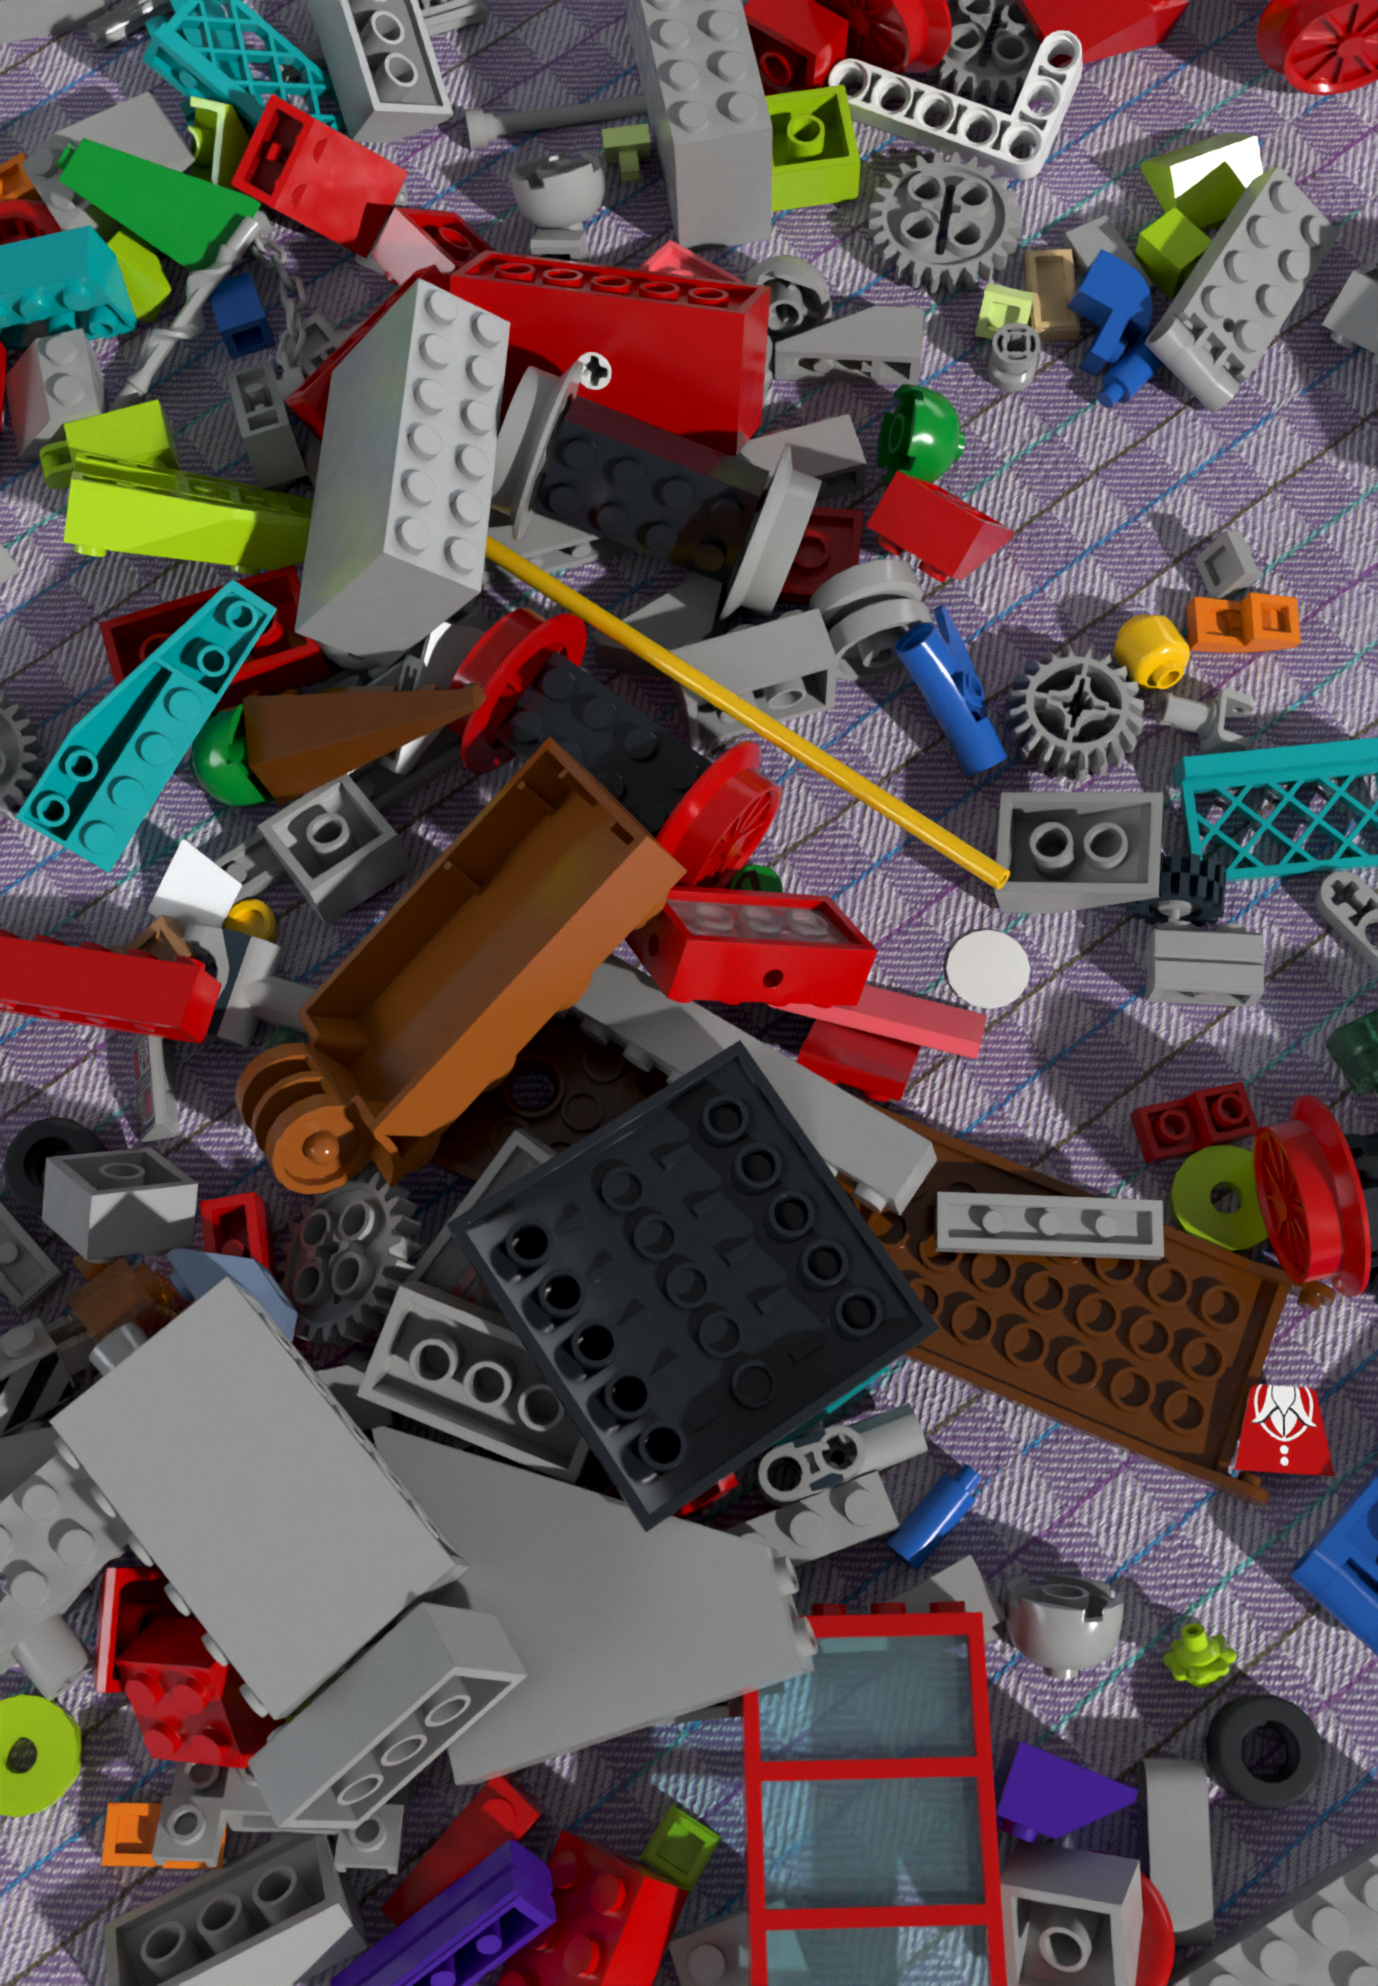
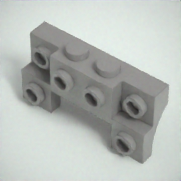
(212, 1795)

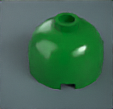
(920, 435)
(221, 761)

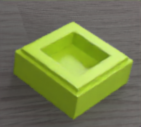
(680, 1847)

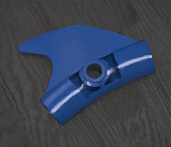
(951, 691)

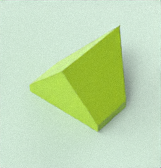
(216, 141)
(141, 273)

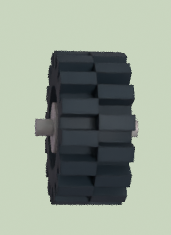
(1187, 892)

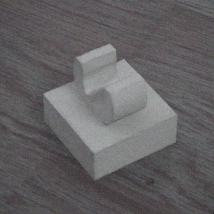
(1227, 565)

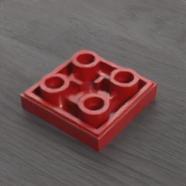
(859, 1059)

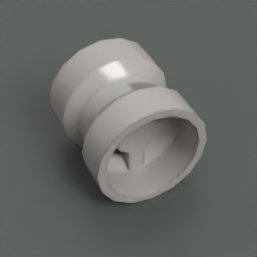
(1013, 357)

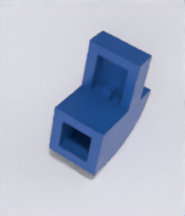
(1118, 302)

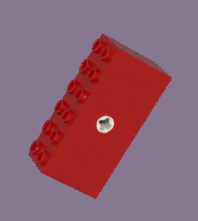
(648, 341)

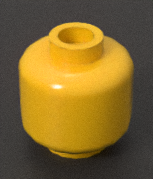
(1151, 651)

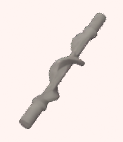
(190, 319)

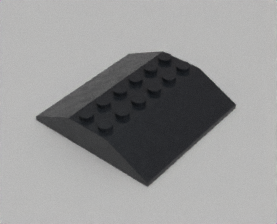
(692, 1283)

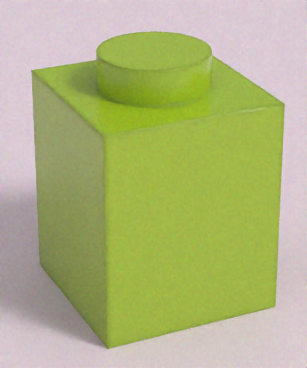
(1171, 250)

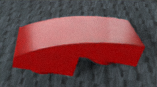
(1195, 1122)

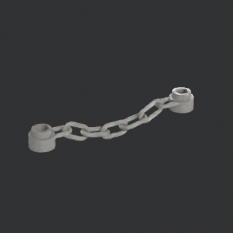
(292, 375)

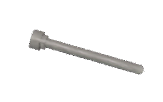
(485, 127)

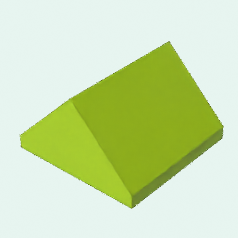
(1205, 177)

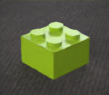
(813, 148)

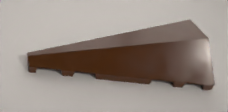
(315, 738)

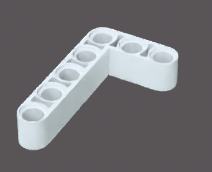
(965, 115)

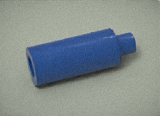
(1129, 373)
(934, 1517)

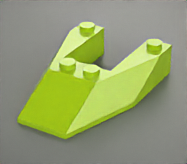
(183, 516)

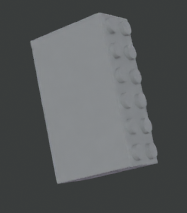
(706, 118)
(405, 477)
(255, 1498)

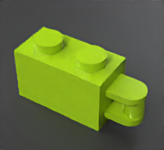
(130, 433)

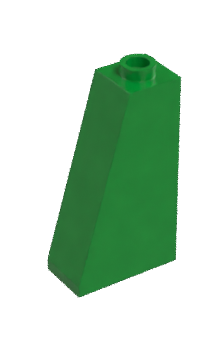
(161, 205)

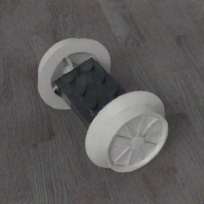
(649, 489)

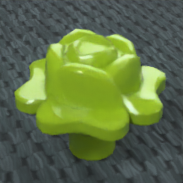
(1199, 1657)

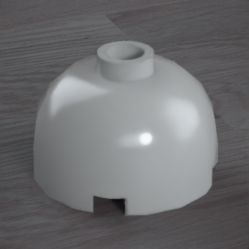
(559, 191)
(797, 295)
(1063, 1623)

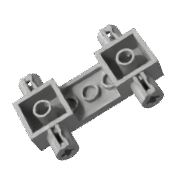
(51, 1551)

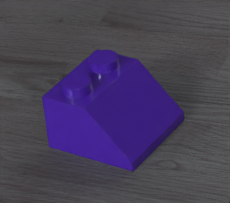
(1050, 1794)

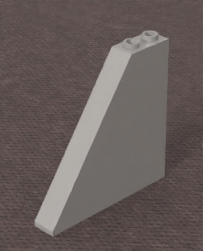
(598, 1611)

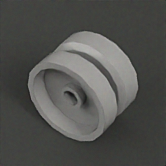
(868, 613)

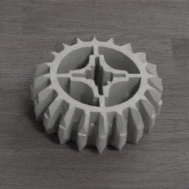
(1114, 716)

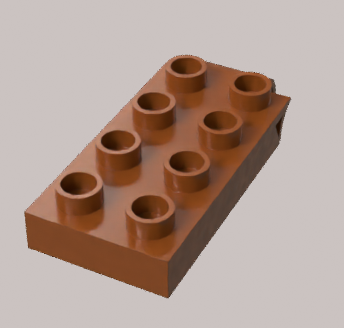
(457, 979)

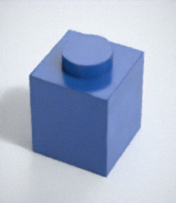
(241, 316)

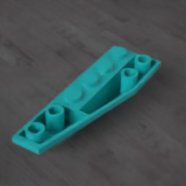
(62, 286)
(140, 731)

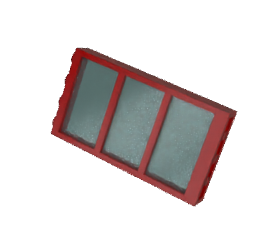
(874, 1807)

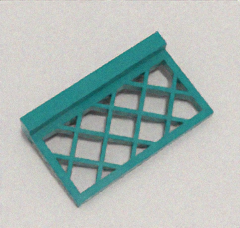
(196, 71)
(1270, 769)

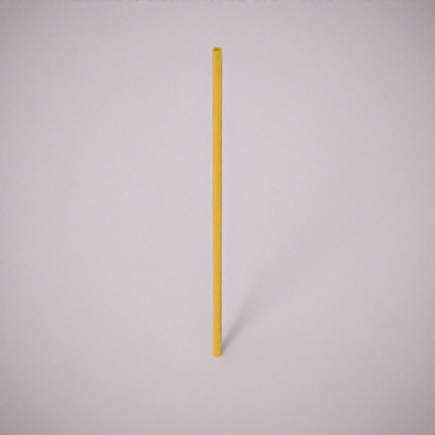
(751, 717)

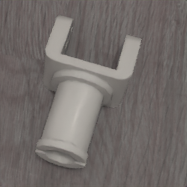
(1208, 719)

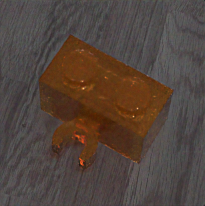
(122, 1295)

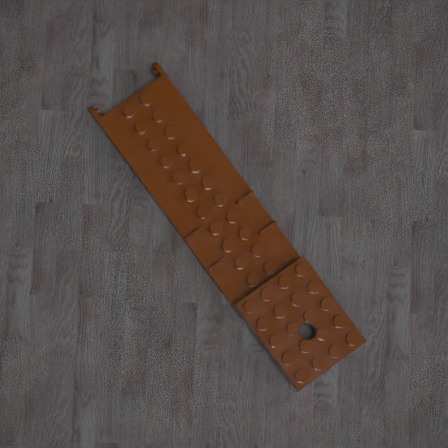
(1106, 1346)

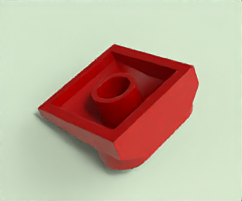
(126, 1608)

